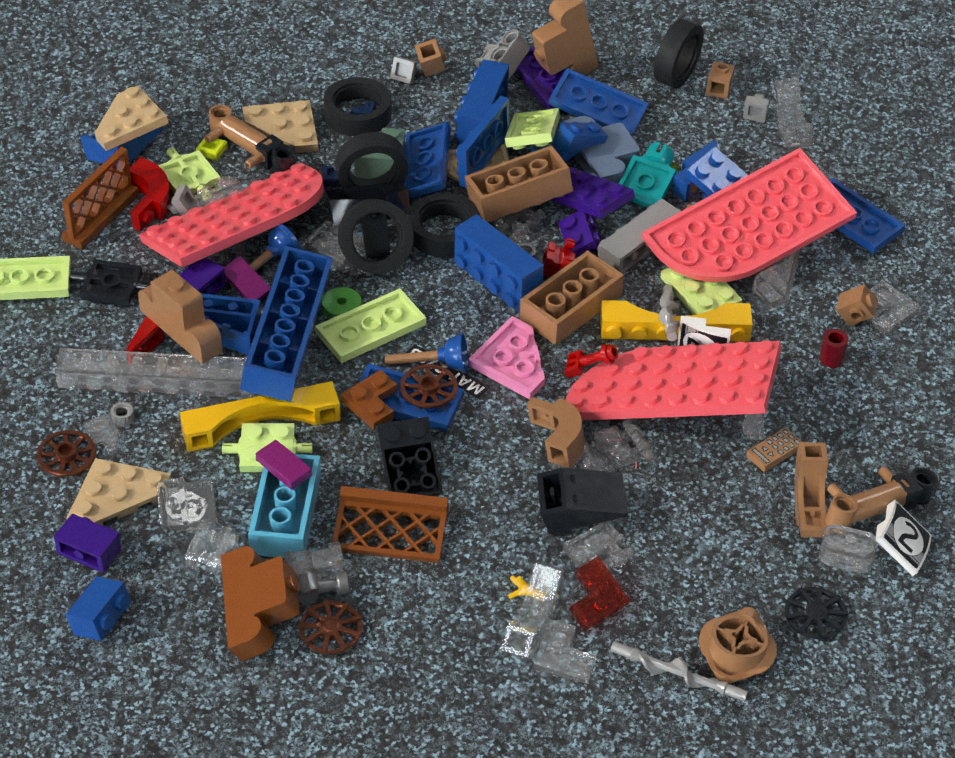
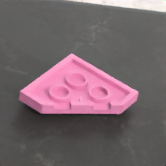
(511, 358)

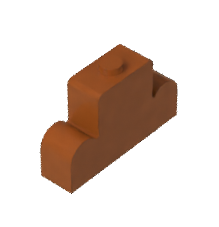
(254, 598)

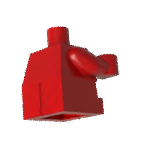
(557, 257)

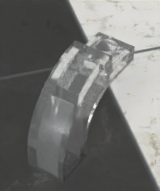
(789, 116)
(528, 627)

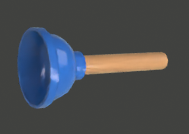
(278, 238)
(453, 353)

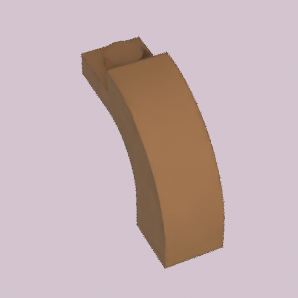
(568, 439)
(810, 488)

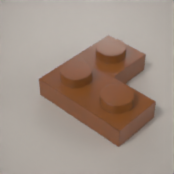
(367, 397)

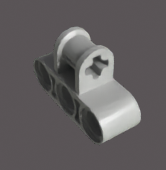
(509, 50)

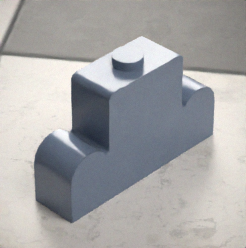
(610, 158)

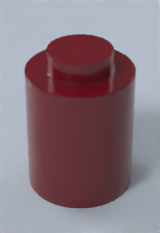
(833, 348)

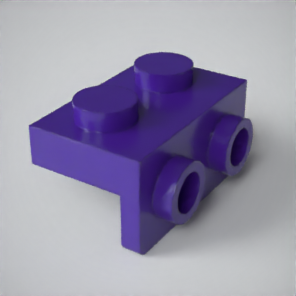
(582, 230)

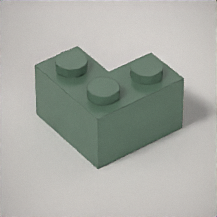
(376, 163)

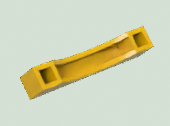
(628, 321)
(209, 424)

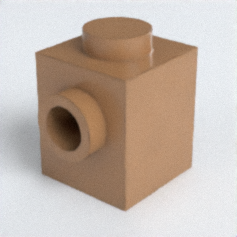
(431, 57)
(720, 80)
(857, 305)

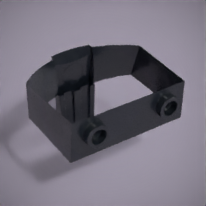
(373, 225)

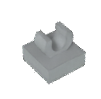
(403, 70)
(756, 108)
(182, 201)

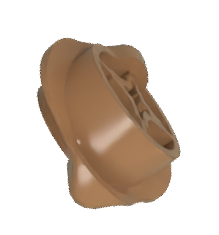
(737, 645)

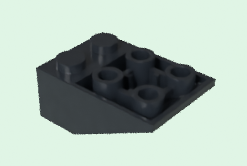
(408, 457)
(580, 498)

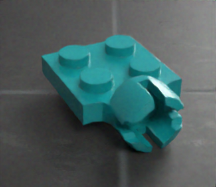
(650, 175)

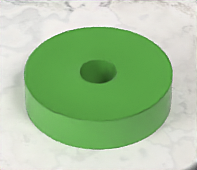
(340, 301)

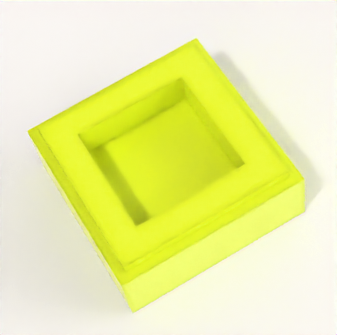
(212, 150)

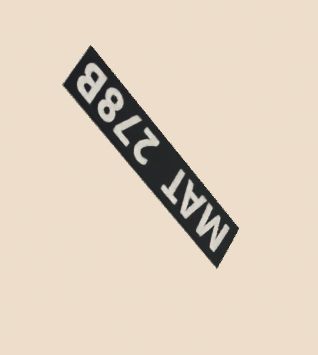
(465, 381)

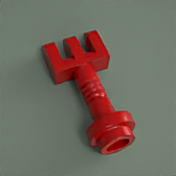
(578, 359)

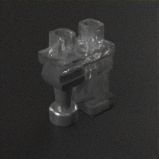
(318, 572)

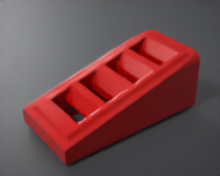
(146, 337)

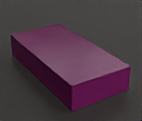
(246, 280)
(283, 464)

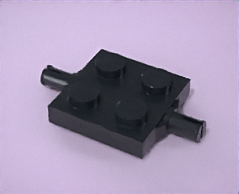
(110, 282)

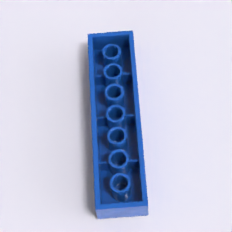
(286, 324)

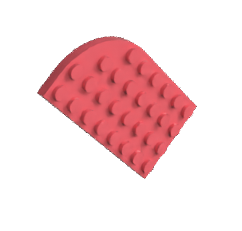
(236, 217)
(751, 222)
(679, 382)

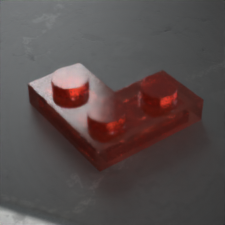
(604, 594)

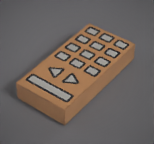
(774, 449)

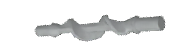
(668, 309)
(678, 667)

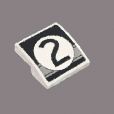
(695, 332)
(903, 537)

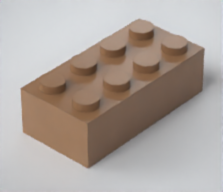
(519, 183)
(571, 297)

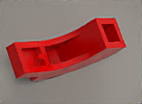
(155, 185)

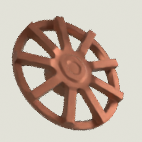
(428, 386)
(66, 453)
(330, 626)

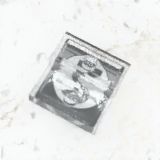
(186, 504)

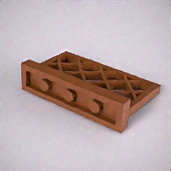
(109, 202)
(398, 505)

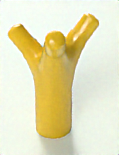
(522, 587)

